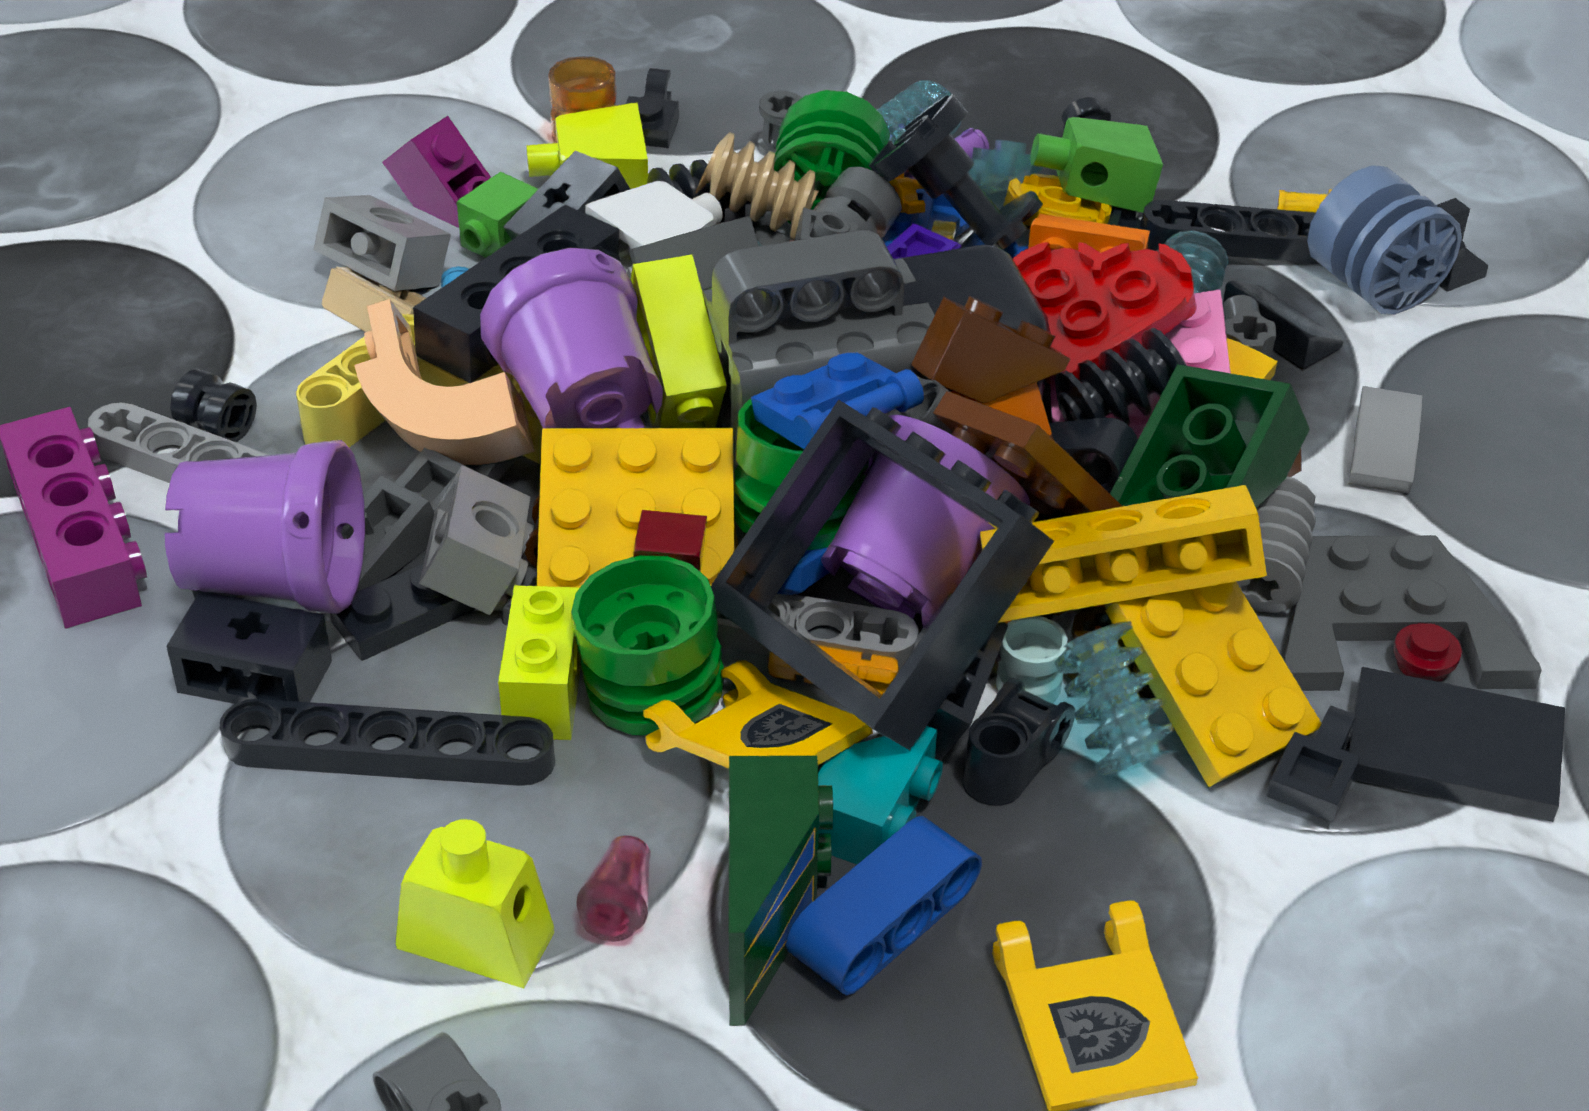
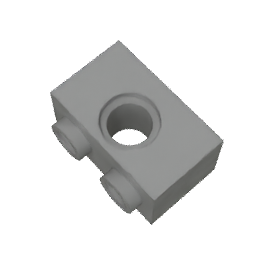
(381, 242)
(477, 541)

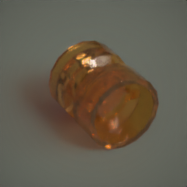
(580, 86)

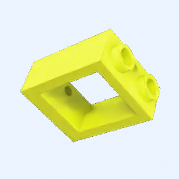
(679, 343)

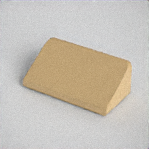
(351, 292)

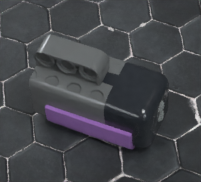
(814, 298)

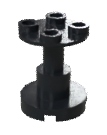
(943, 168)

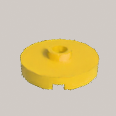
(1056, 201)

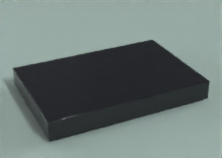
(1458, 743)

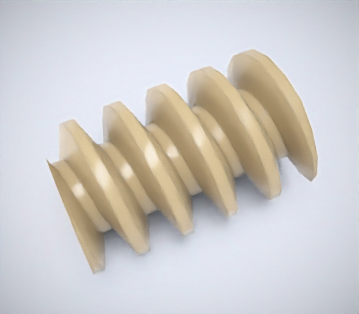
(758, 184)

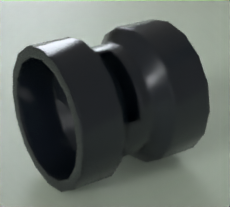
(207, 403)

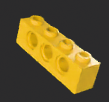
(1143, 552)

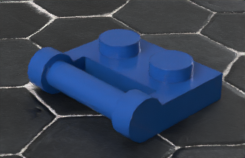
(802, 402)

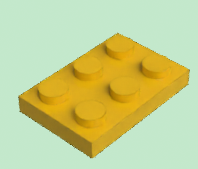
(1216, 676)

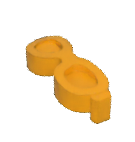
(907, 193)

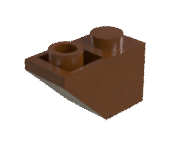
(983, 357)

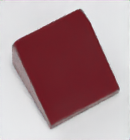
(672, 536)

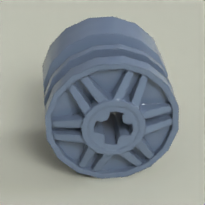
(1384, 239)

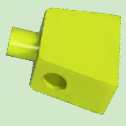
(605, 134)
(474, 905)

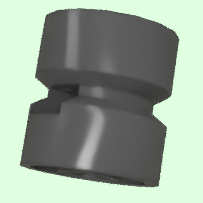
(863, 199)

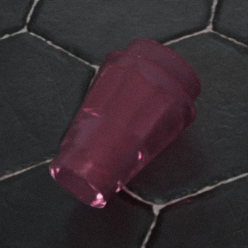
(617, 891)

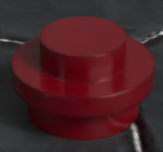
(1427, 651)

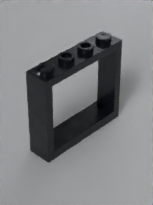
(798, 514)

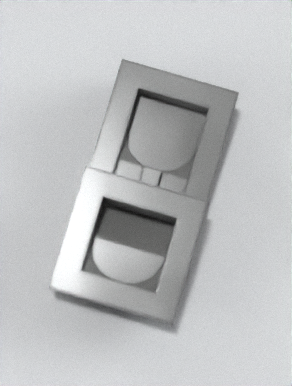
(1386, 439)

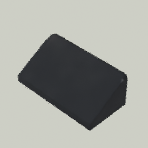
(1296, 334)

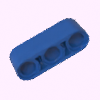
(883, 905)

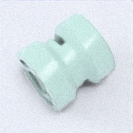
(1030, 654)

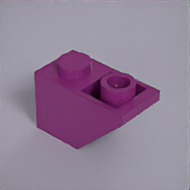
(437, 170)

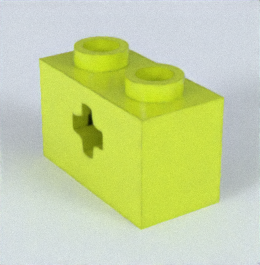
(541, 658)

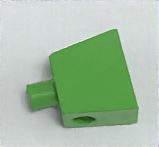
(1102, 161)

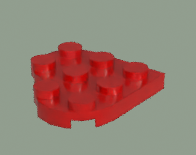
(1107, 296)

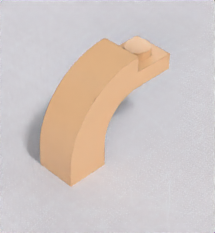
(465, 422)

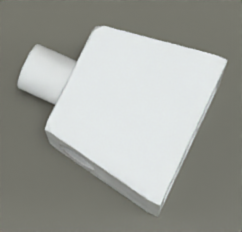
(653, 214)

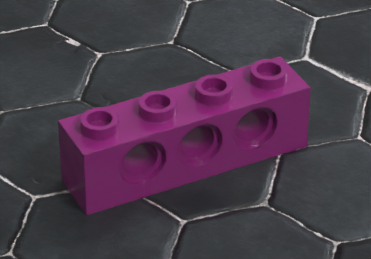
(71, 517)

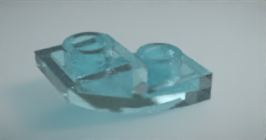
(1000, 165)

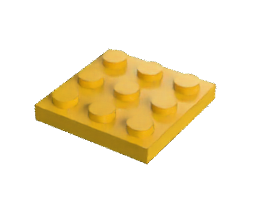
(603, 479)

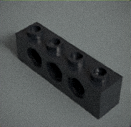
(449, 320)

